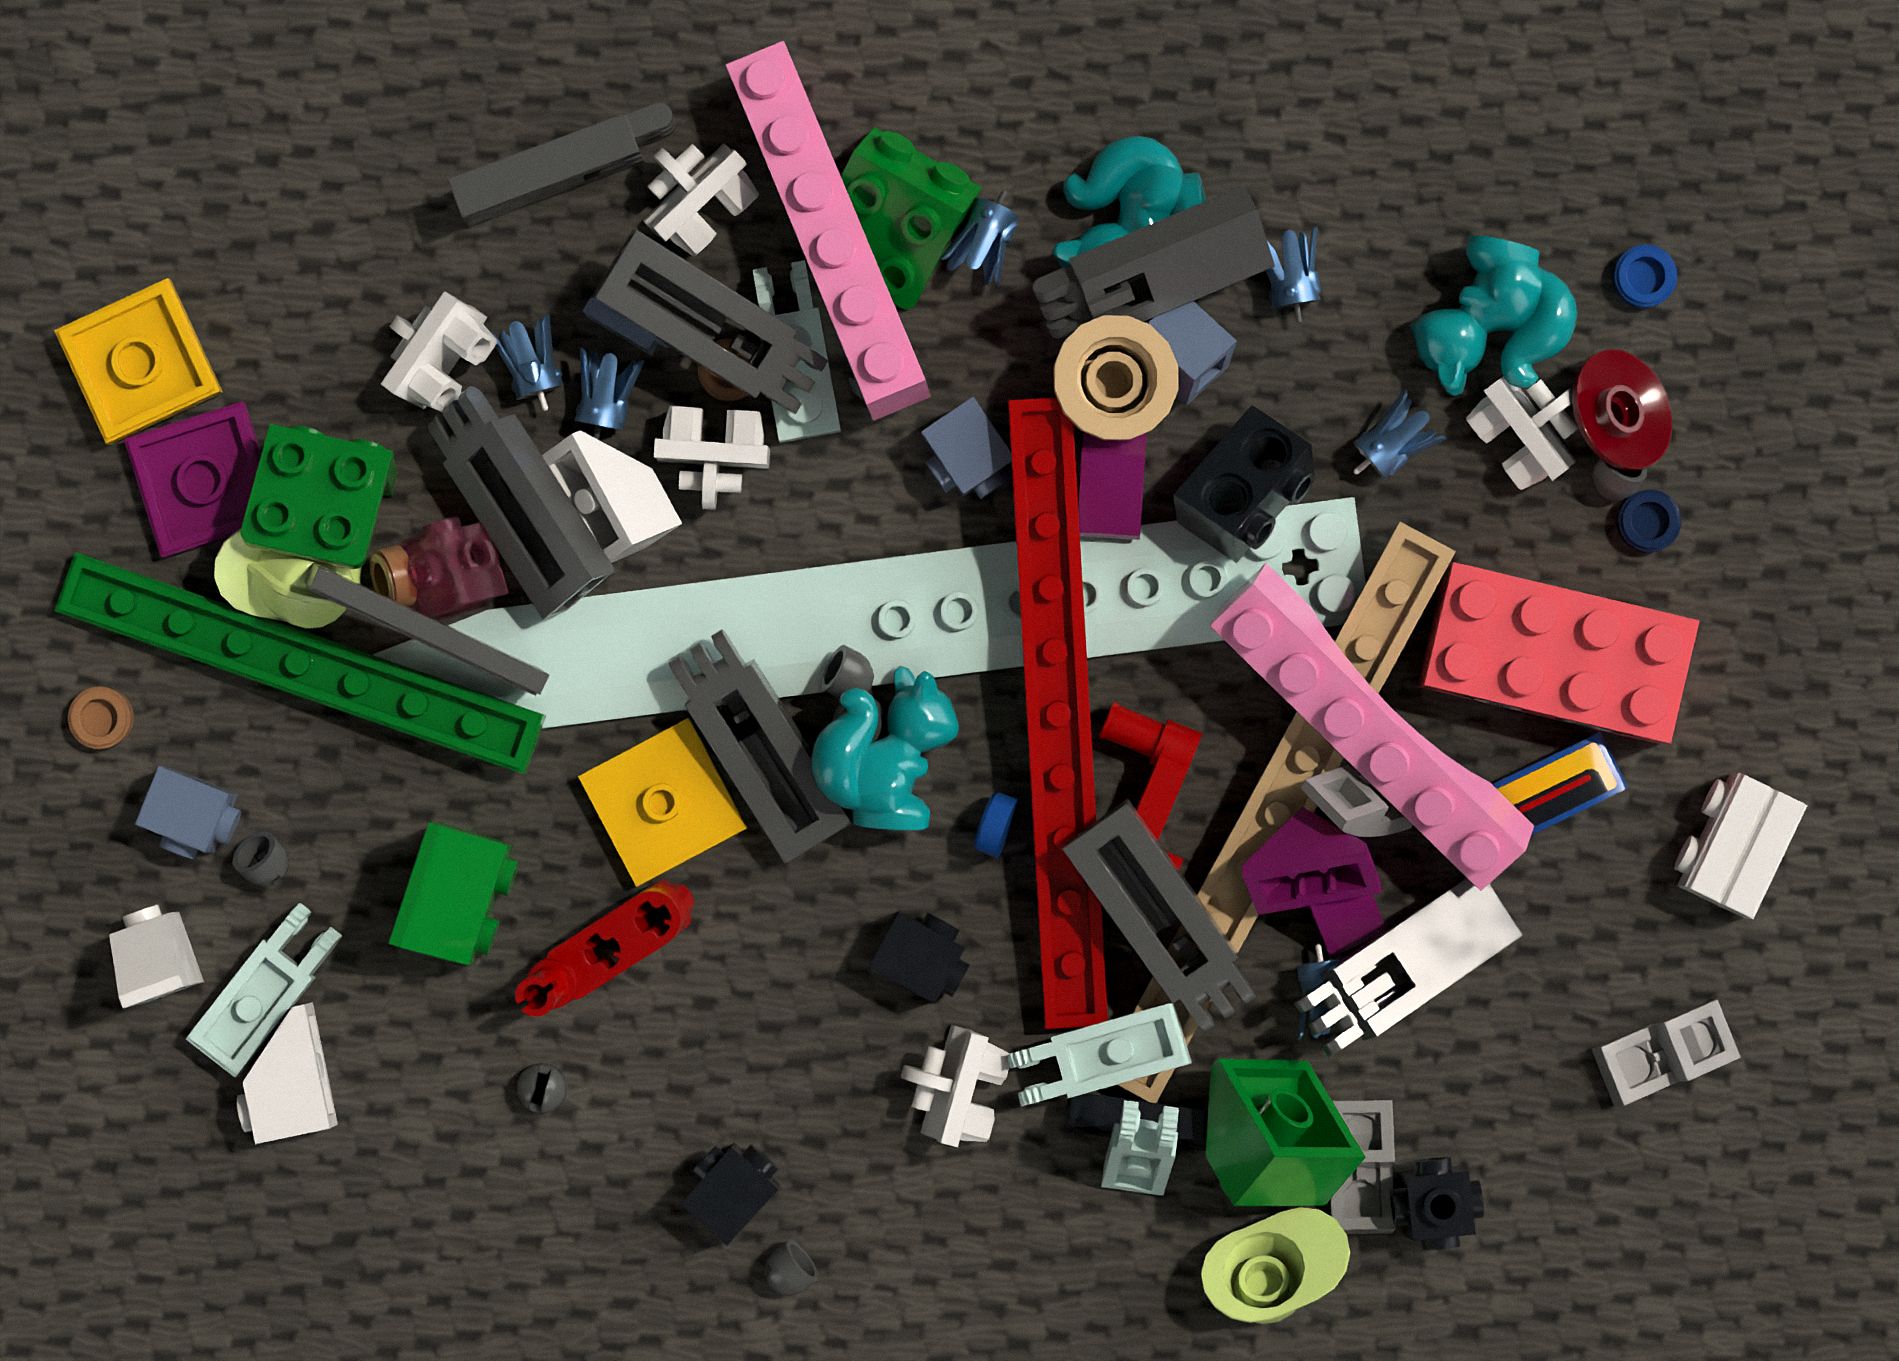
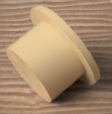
(1115, 377)

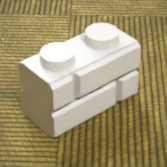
(1739, 844)

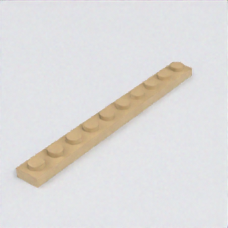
(1372, 643)

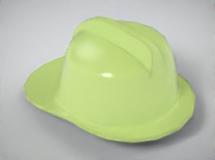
(274, 584)
(1276, 1265)

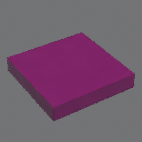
(196, 477)

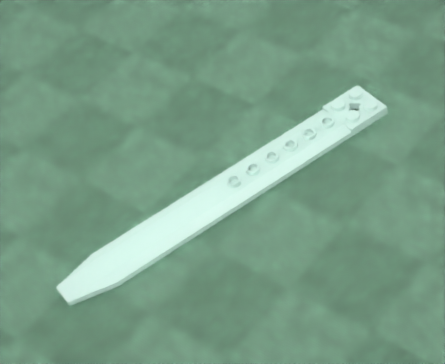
(912, 611)

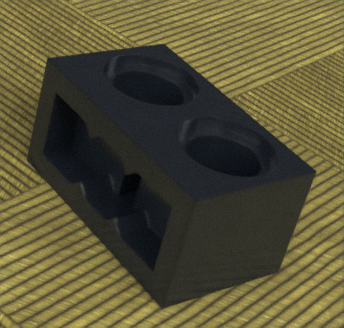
(1231, 478)

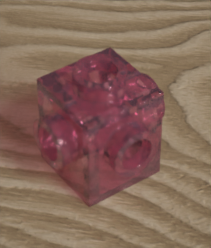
(454, 567)

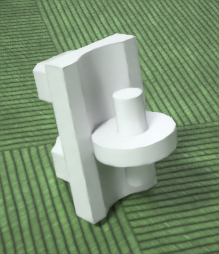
(717, 176)
(433, 348)
(683, 444)
(1543, 450)
(948, 1085)

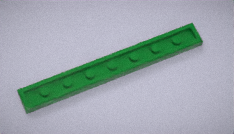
(300, 663)

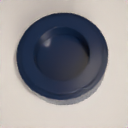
(1648, 521)

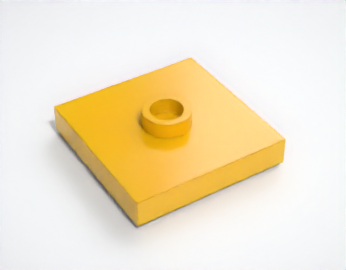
(138, 361)
(662, 802)

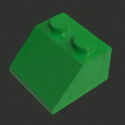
(454, 894)
(1276, 1134)

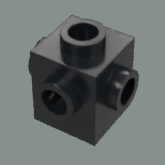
(1415, 1193)

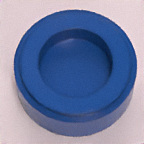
(1644, 276)
(996, 824)

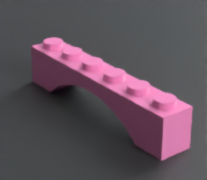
(828, 230)
(1303, 663)

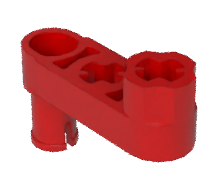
(1170, 753)
(574, 965)

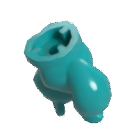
(1144, 180)
(1504, 296)
(880, 775)

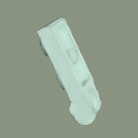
(818, 408)
(260, 996)
(1108, 1053)
(1141, 1151)

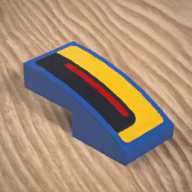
(1564, 782)

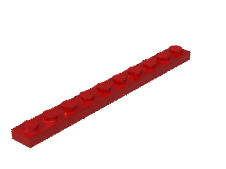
(1057, 708)

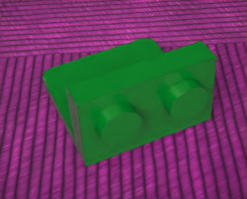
(906, 209)
(317, 496)

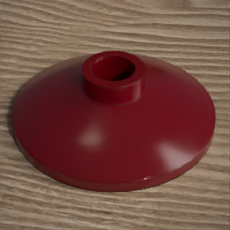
(1622, 410)

